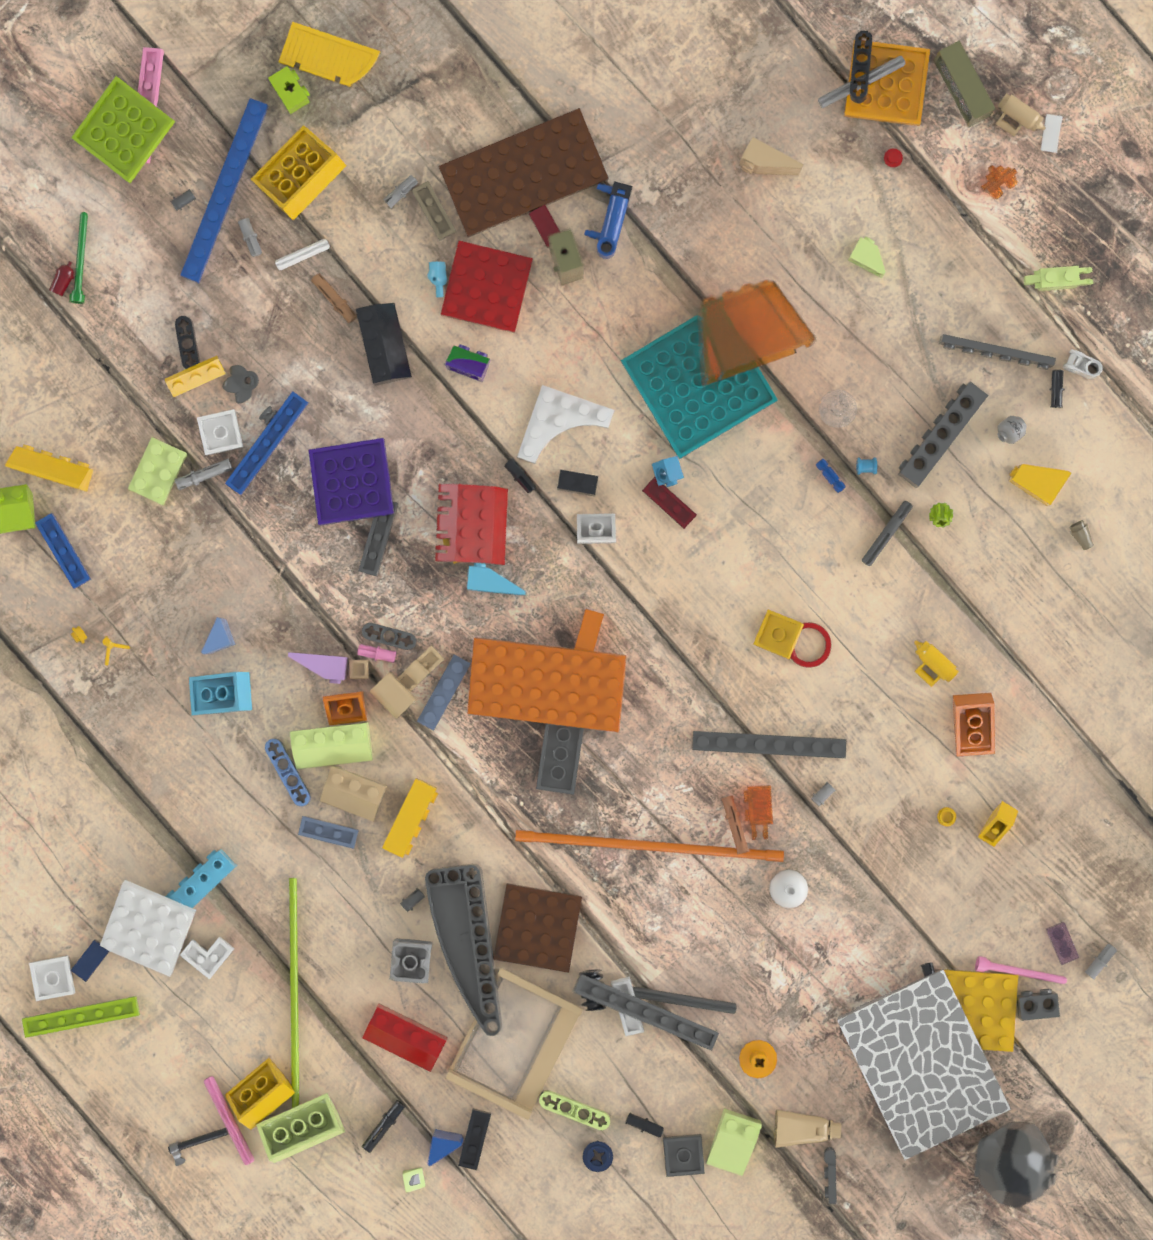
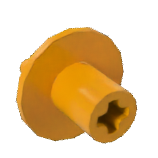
(758, 1059)

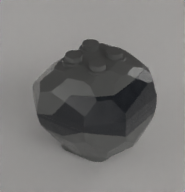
(1015, 1164)

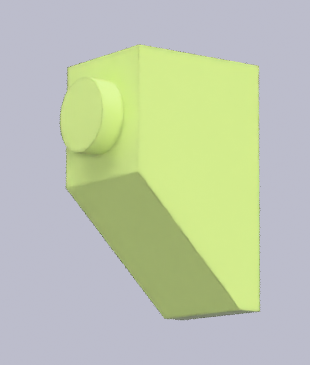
(868, 257)

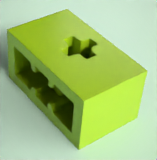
(292, 100)

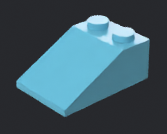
(487, 580)
(220, 693)

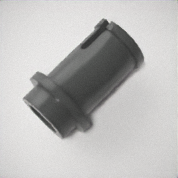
(183, 200)
(414, 898)

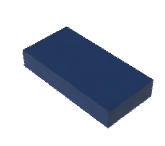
(90, 960)

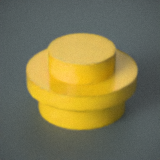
(78, 635)
(946, 816)

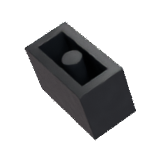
(577, 483)

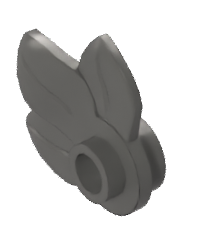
(238, 384)

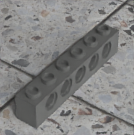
(976, 398)

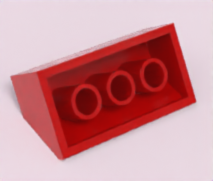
(404, 1037)

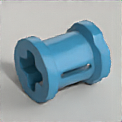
(866, 466)

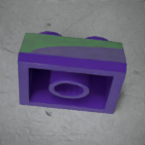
(468, 363)

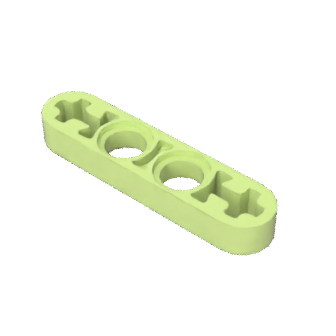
(573, 1112)

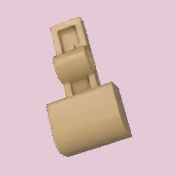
(396, 692)

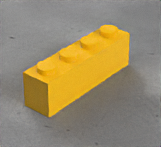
(409, 817)

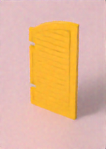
(327, 55)

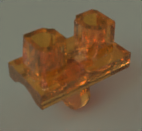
(996, 178)

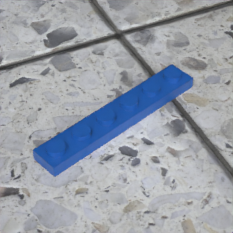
(266, 443)

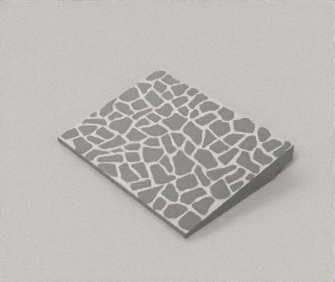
(923, 1063)

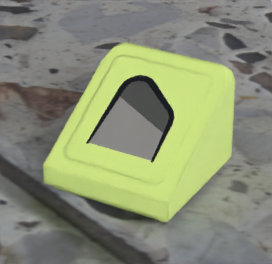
(413, 1179)

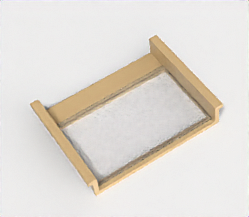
(519, 1059)

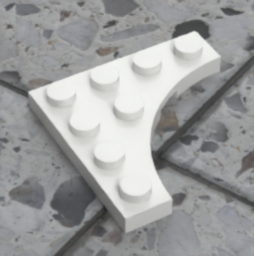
(555, 414)

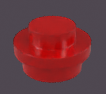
(893, 158)

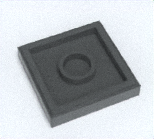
(683, 1155)

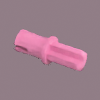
(377, 653)

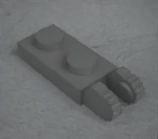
(830, 1174)

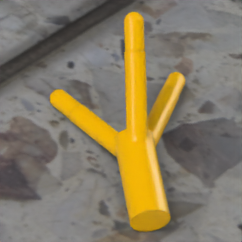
(109, 644)

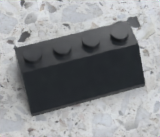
(383, 343)

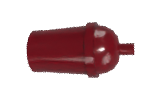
(62, 279)

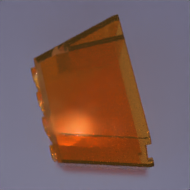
(748, 330)

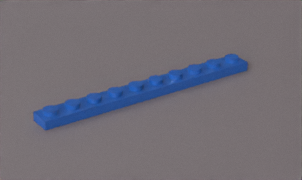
(224, 190)

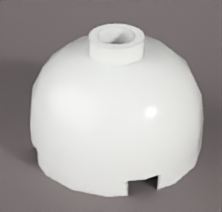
(788, 888)

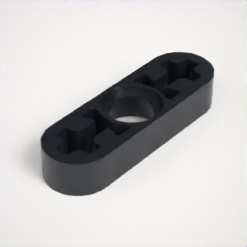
(189, 328)

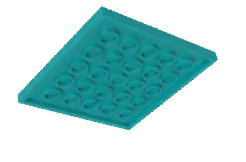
(671, 387)

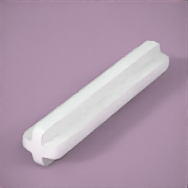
(302, 254)

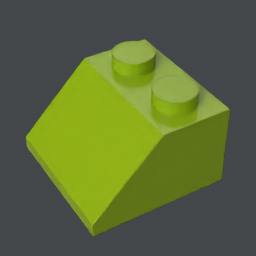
(16, 509)

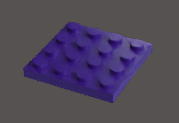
(351, 481)

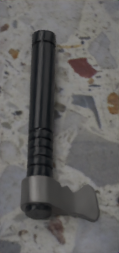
(175, 1148)

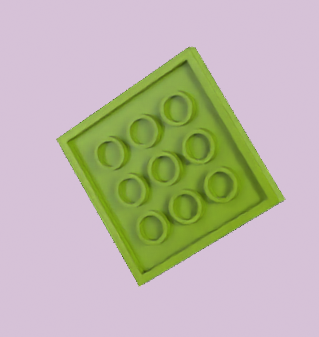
(123, 129)

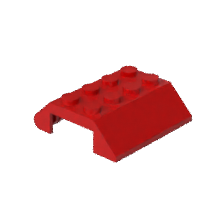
(473, 524)

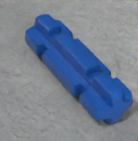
(830, 475)

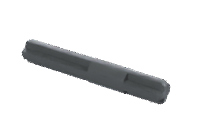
(887, 533)

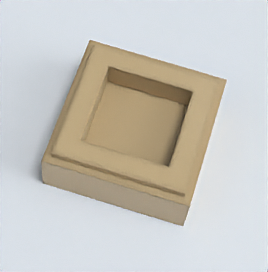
(358, 669)

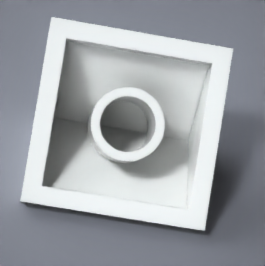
(596, 528)

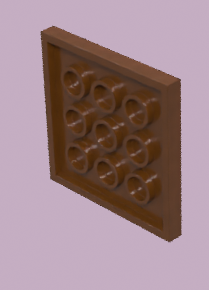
(537, 927)

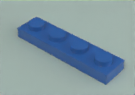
(63, 551)

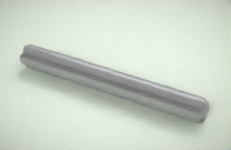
(874, 75)

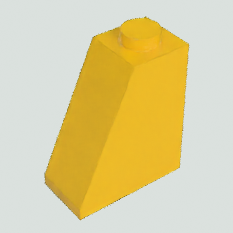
(1039, 481)

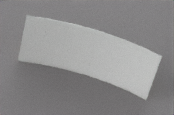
(1051, 133)

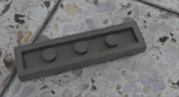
(377, 543)

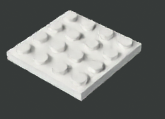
(147, 928)

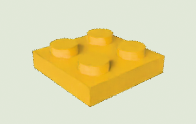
(778, 634)

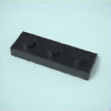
(474, 1139)

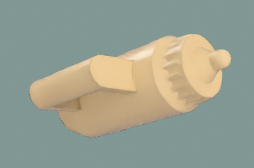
(1020, 113)

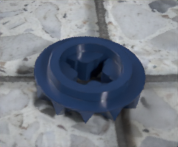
(596, 1165)

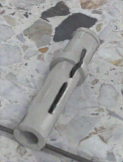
(208, 472)

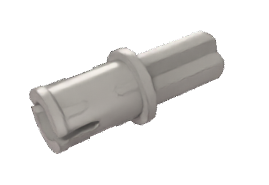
(400, 191)
(250, 237)
(1101, 961)

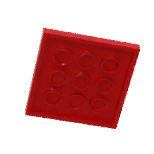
(486, 286)

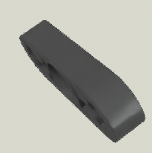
(376, 627)

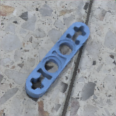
(290, 770)

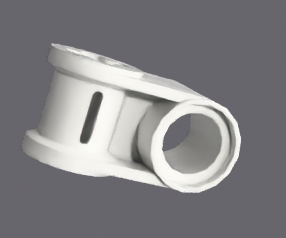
(1081, 364)

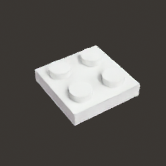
(220, 432)
(52, 978)

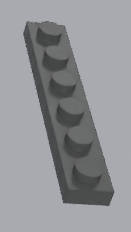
(1005, 354)

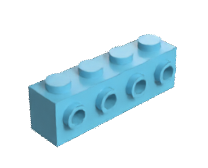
(206, 877)

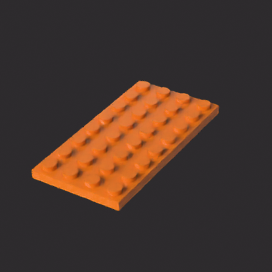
(547, 684)

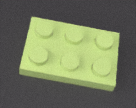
(157, 471)

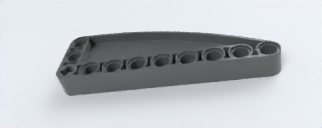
(455, 927)

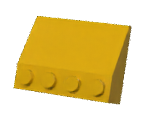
(298, 172)

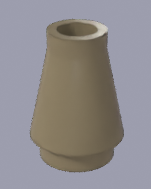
(1082, 535)

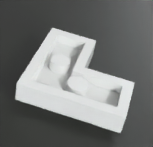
(207, 961)

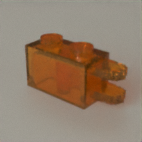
(759, 808)

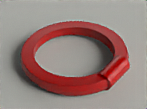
(828, 645)

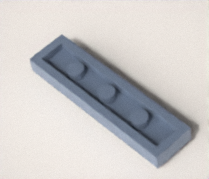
(443, 692)

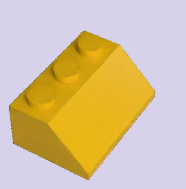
(259, 1094)

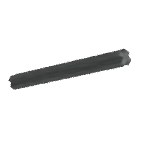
(685, 1000)

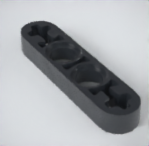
(858, 66)

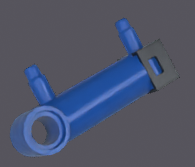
(613, 219)

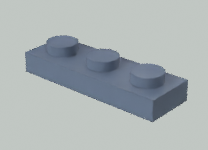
(328, 832)

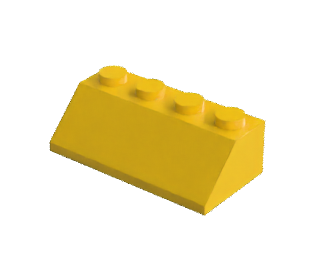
(50, 468)

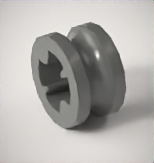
(267, 415)

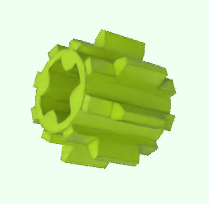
(941, 515)

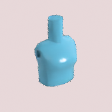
(437, 276)

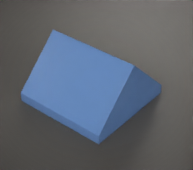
(219, 637)

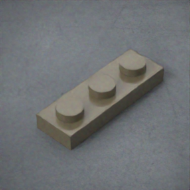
(433, 210)

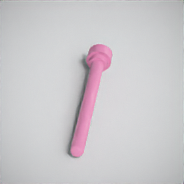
(983, 965)

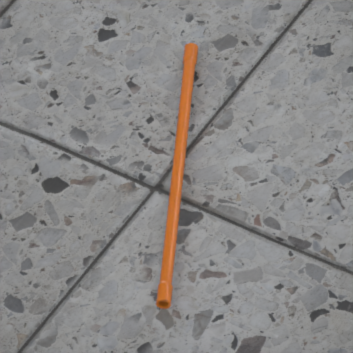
(531, 836)

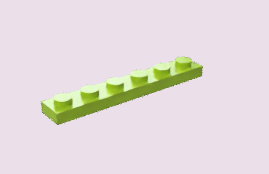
(80, 1016)

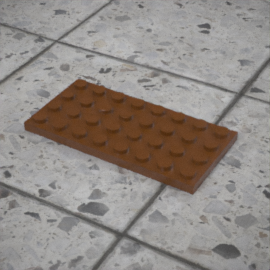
(523, 172)

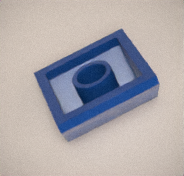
(443, 1144)

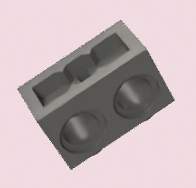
(1037, 1010)

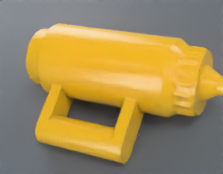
(935, 661)

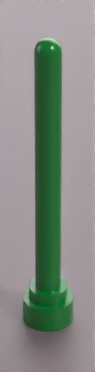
(77, 294)

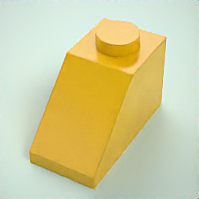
(998, 824)

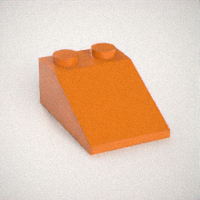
(974, 724)

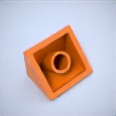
(345, 708)

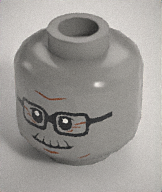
(1011, 429)

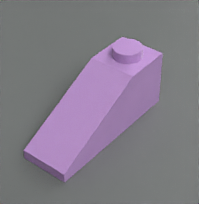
(328, 667)

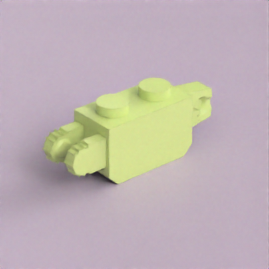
(1058, 278)

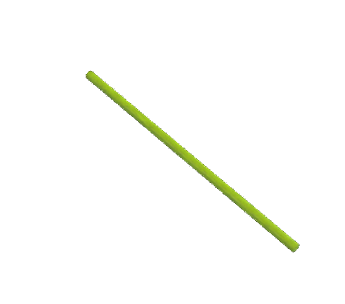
(294, 991)

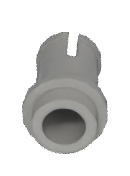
(822, 794)

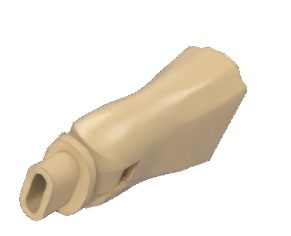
(803, 1129)

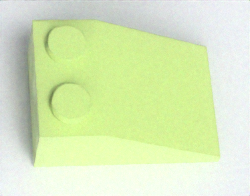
(734, 1142)

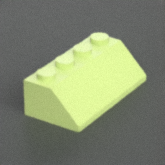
(331, 745)
(300, 1128)

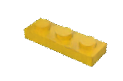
(195, 376)

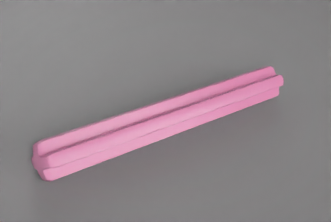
(229, 1120)

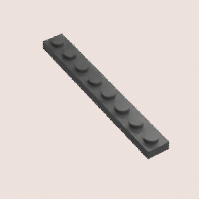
(769, 744)
(645, 1012)

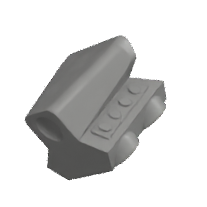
(410, 960)

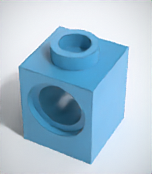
(668, 471)

